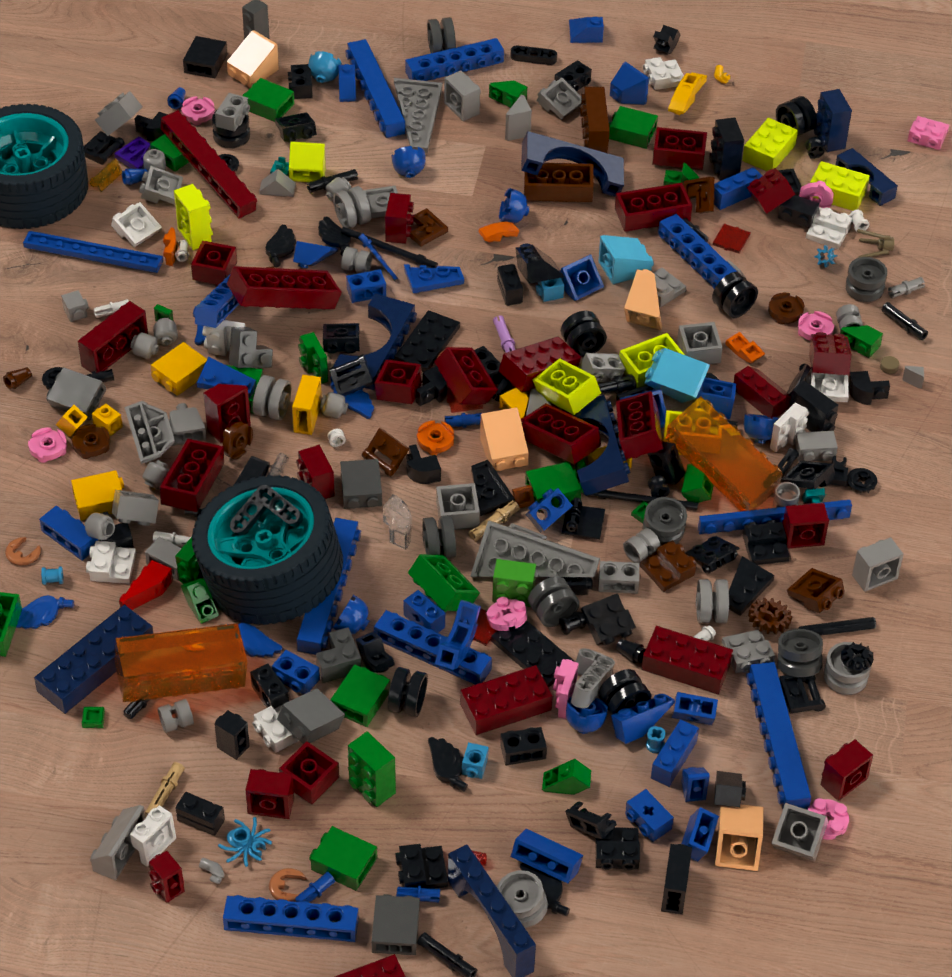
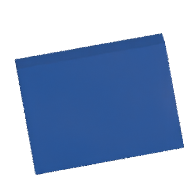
(581, 278)

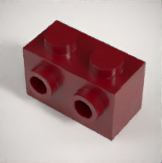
(166, 876)

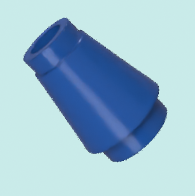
(176, 99)
(132, 176)

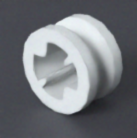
(336, 437)

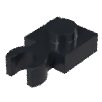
(840, 471)

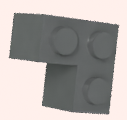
(246, 352)
(340, 658)

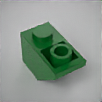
(507, 92)
(863, 339)
(696, 485)
(200, 600)
(567, 778)

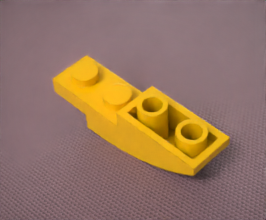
(685, 92)

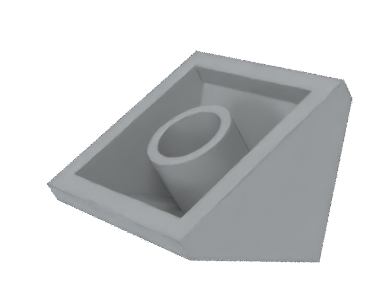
(518, 119)

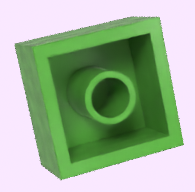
(513, 580)

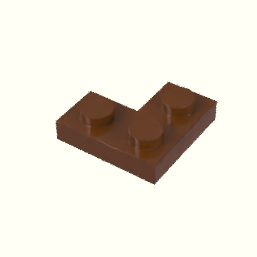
(703, 191)
(429, 229)

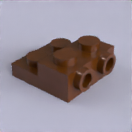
(669, 566)
(817, 590)

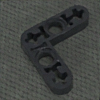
(263, 504)

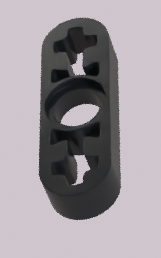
(523, 54)

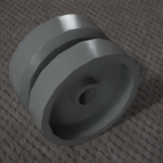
(440, 34)
(866, 279)
(666, 519)
(440, 536)
(553, 600)
(800, 653)

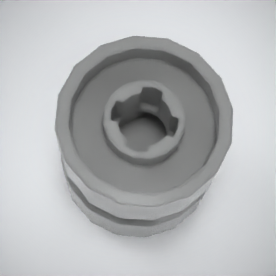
(356, 260)
(848, 316)
(786, 495)
(641, 545)
(182, 712)

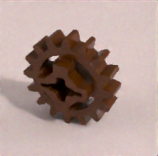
(770, 616)

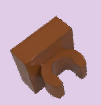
(523, 496)

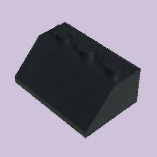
(536, 265)

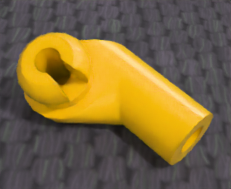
(720, 76)

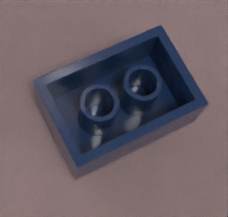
(833, 120)

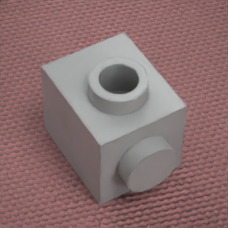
(74, 306)

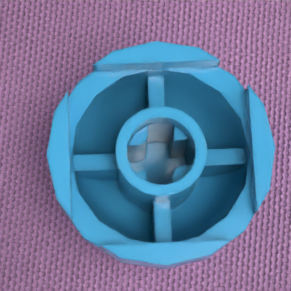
(324, 66)

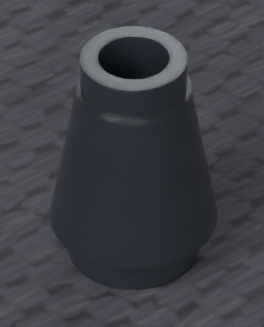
(631, 650)

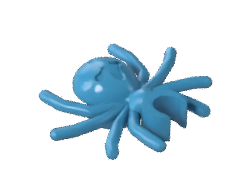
(245, 842)

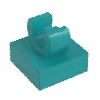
(282, 165)
(813, 496)

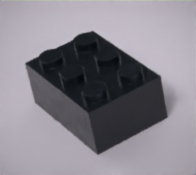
(726, 148)

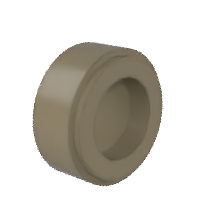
(889, 364)

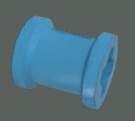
(52, 575)
(655, 739)

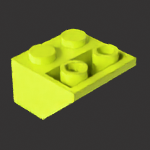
(306, 161)

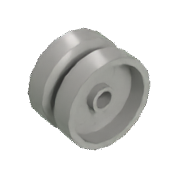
(352, 207)
(272, 397)
(712, 601)
(840, 677)
(525, 896)

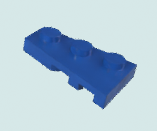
(219, 373)

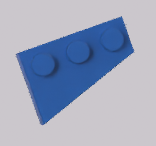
(428, 279)

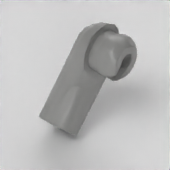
(214, 868)

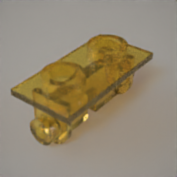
(106, 175)

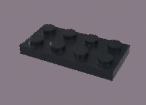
(428, 340)
(531, 648)

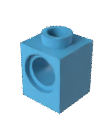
(550, 289)
(478, 754)

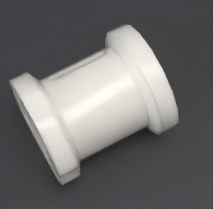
(858, 220)

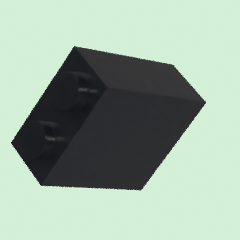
(205, 57)
(820, 407)
(676, 878)

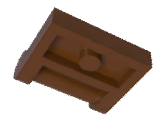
(389, 447)

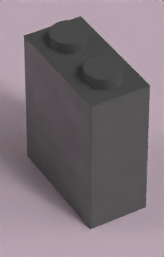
(76, 389)
(361, 483)
(311, 716)
(395, 924)

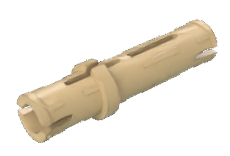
(500, 516)
(168, 784)

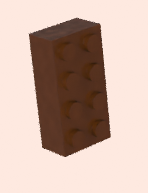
(595, 119)
(560, 183)

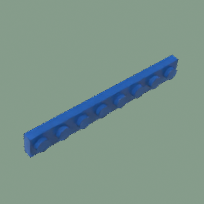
(93, 251)
(737, 520)

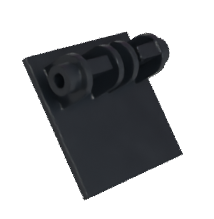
(583, 520)
(714, 553)

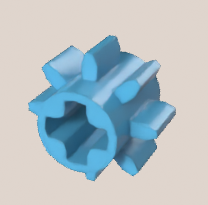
(821, 256)

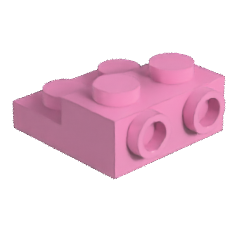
(928, 132)
(564, 684)

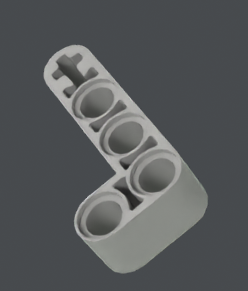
(595, 671)

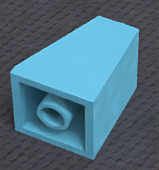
(622, 257)
(676, 375)

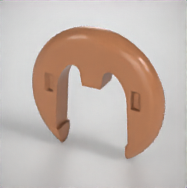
(17, 558)
(277, 882)

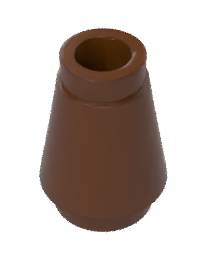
(17, 377)

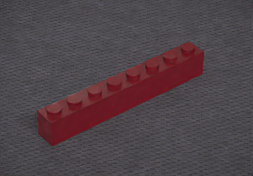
(208, 164)

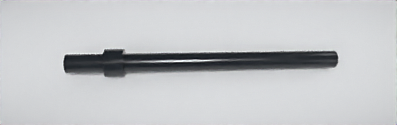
(419, 259)
(637, 498)

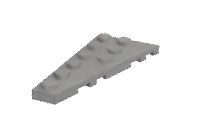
(419, 108)
(514, 545)

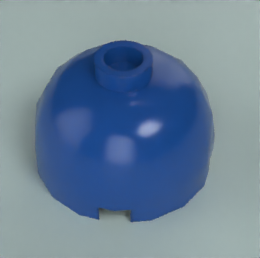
(408, 161)
(513, 207)
(759, 427)
(353, 616)
(586, 719)

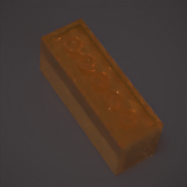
(724, 455)
(180, 662)

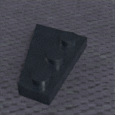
(489, 488)
(747, 585)

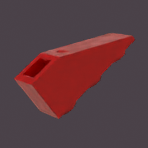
(149, 585)

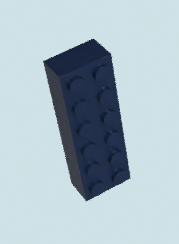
(88, 661)

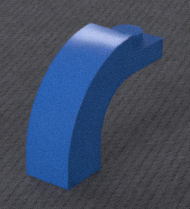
(456, 646)

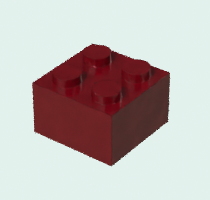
(770, 190)
(398, 218)
(213, 262)
(398, 381)
(316, 470)
(805, 525)
(846, 769)
(311, 772)
(269, 793)

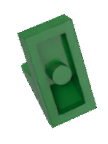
(674, 177)

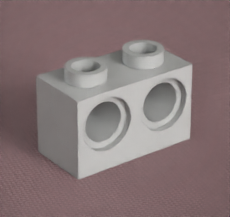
(232, 112)
(603, 366)
(618, 577)

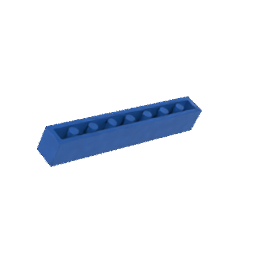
(375, 88)
(318, 621)
(778, 735)

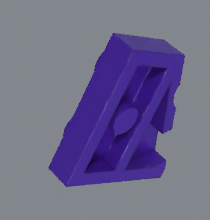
(133, 153)

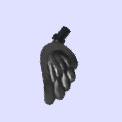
(332, 234)
(280, 245)
(803, 371)
(447, 762)
(552, 888)

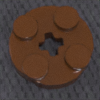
(783, 315)
(236, 439)
(91, 449)

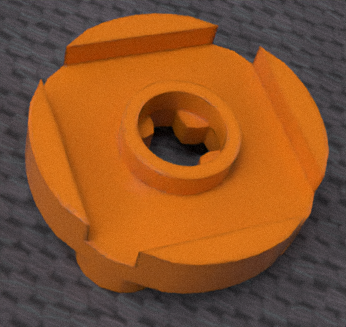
(435, 445)

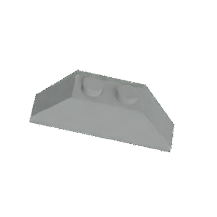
(150, 430)

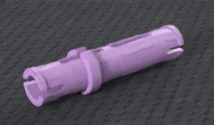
(507, 342)

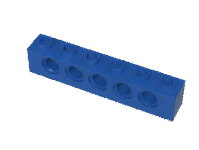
(454, 60)
(694, 249)
(215, 306)
(424, 645)
(299, 926)

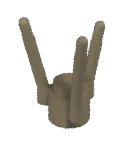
(886, 243)

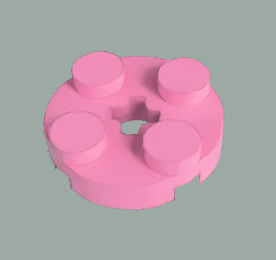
(204, 110)
(820, 190)
(807, 321)
(45, 453)
(506, 614)
(834, 810)

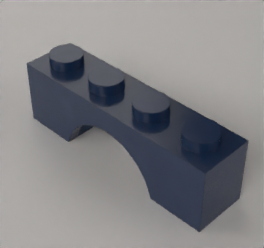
(882, 188)

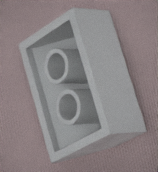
(116, 844)

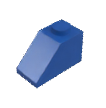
(347, 83)
(695, 783)

